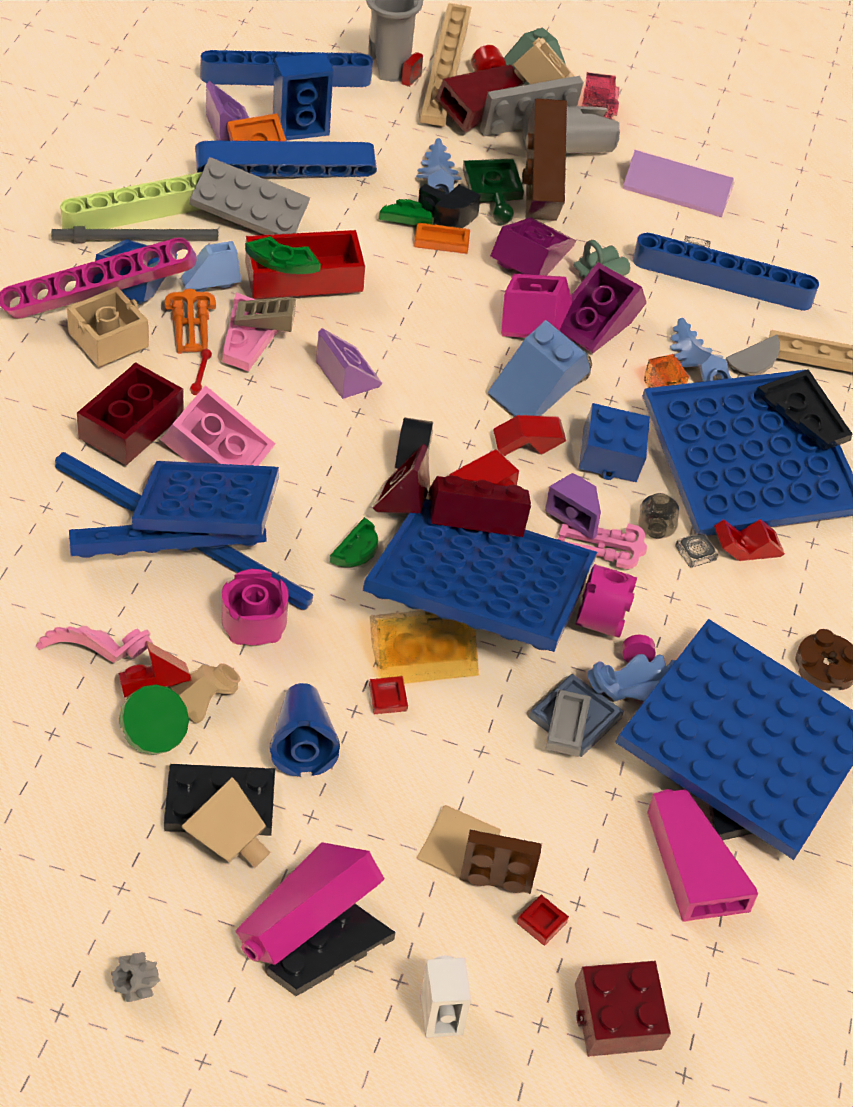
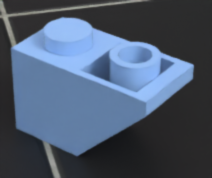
(215, 266)

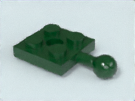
(504, 188)

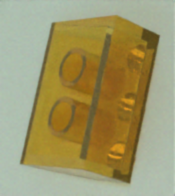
(423, 647)

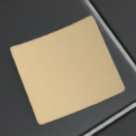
(449, 838)

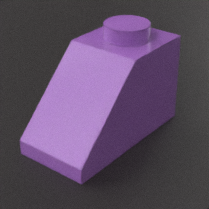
(575, 503)

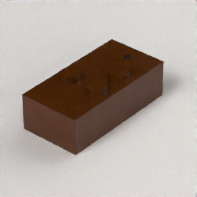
(545, 159)

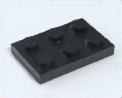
(194, 785)

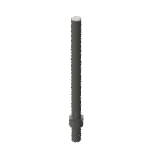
(80, 234)

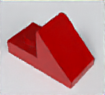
(164, 671)

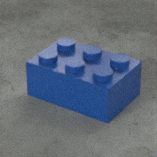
(303, 95)

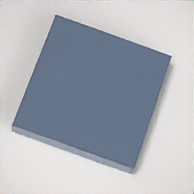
(600, 718)

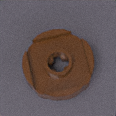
(831, 646)

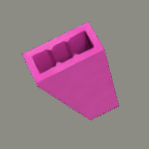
(697, 861)
(308, 900)

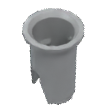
(392, 34)
(586, 130)

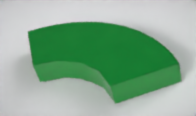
(282, 257)

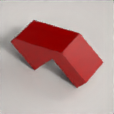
(540, 431)
(751, 543)

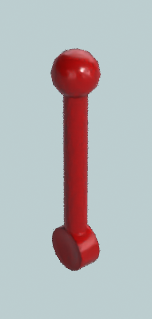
(196, 387)

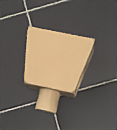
(229, 825)

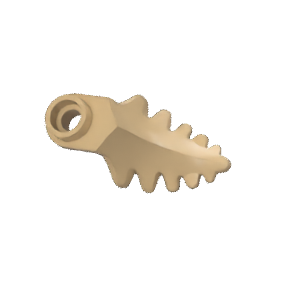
(203, 686)

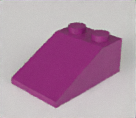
(530, 247)
(602, 308)

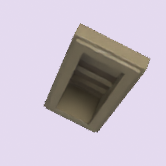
(275, 313)

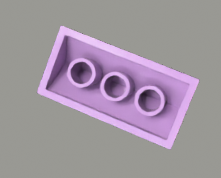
(678, 183)

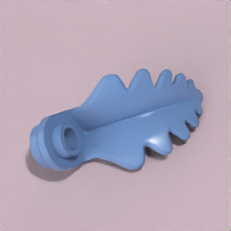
(437, 169)
(696, 355)
(632, 681)

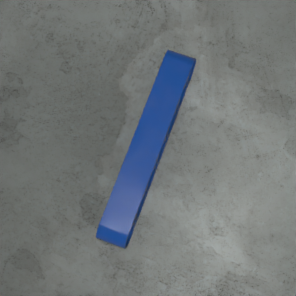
(257, 67)
(291, 157)
(725, 271)

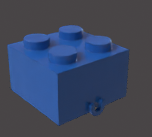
(614, 442)

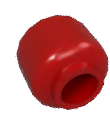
(487, 58)

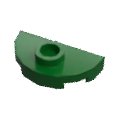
(405, 212)
(357, 546)

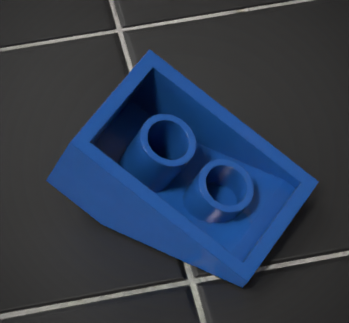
(140, 292)

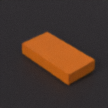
(442, 238)

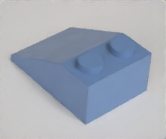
(540, 372)

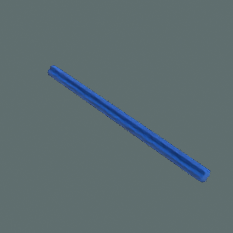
(129, 499)

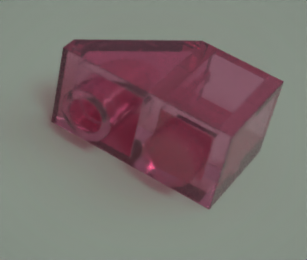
(602, 92)

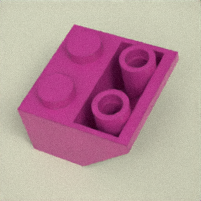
(533, 300)

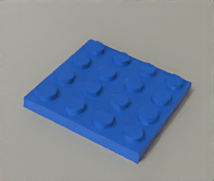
(206, 499)

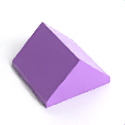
(220, 109)
(344, 365)

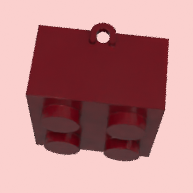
(621, 1008)

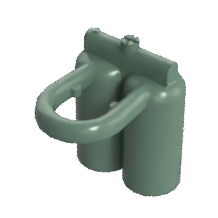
(607, 256)

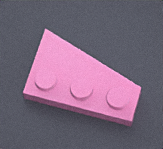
(245, 343)

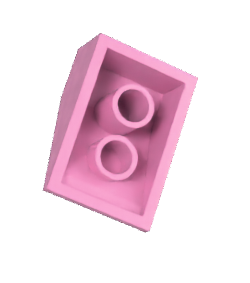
(216, 434)

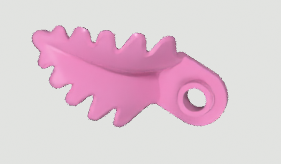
(98, 641)

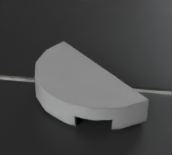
(757, 357)

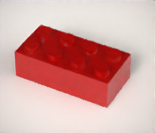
(340, 269)

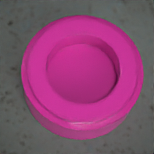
(637, 645)

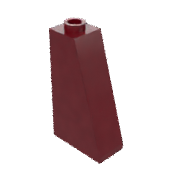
(466, 94)

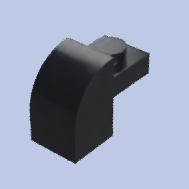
(451, 209)
(412, 435)

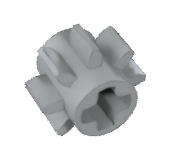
(135, 976)

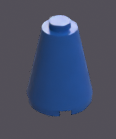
(304, 734)

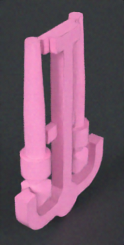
(615, 539)

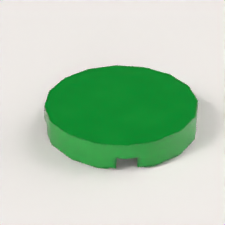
(154, 719)

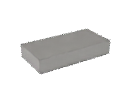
(568, 723)

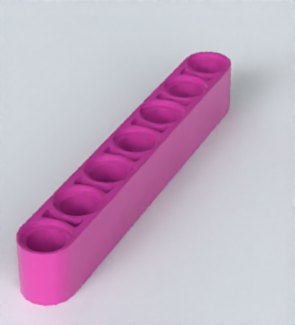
(84, 274)

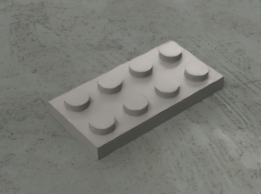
(506, 107)
(248, 199)

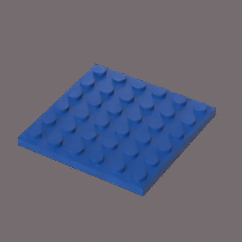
(743, 458)
(483, 578)
(745, 737)

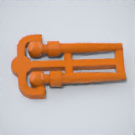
(190, 296)

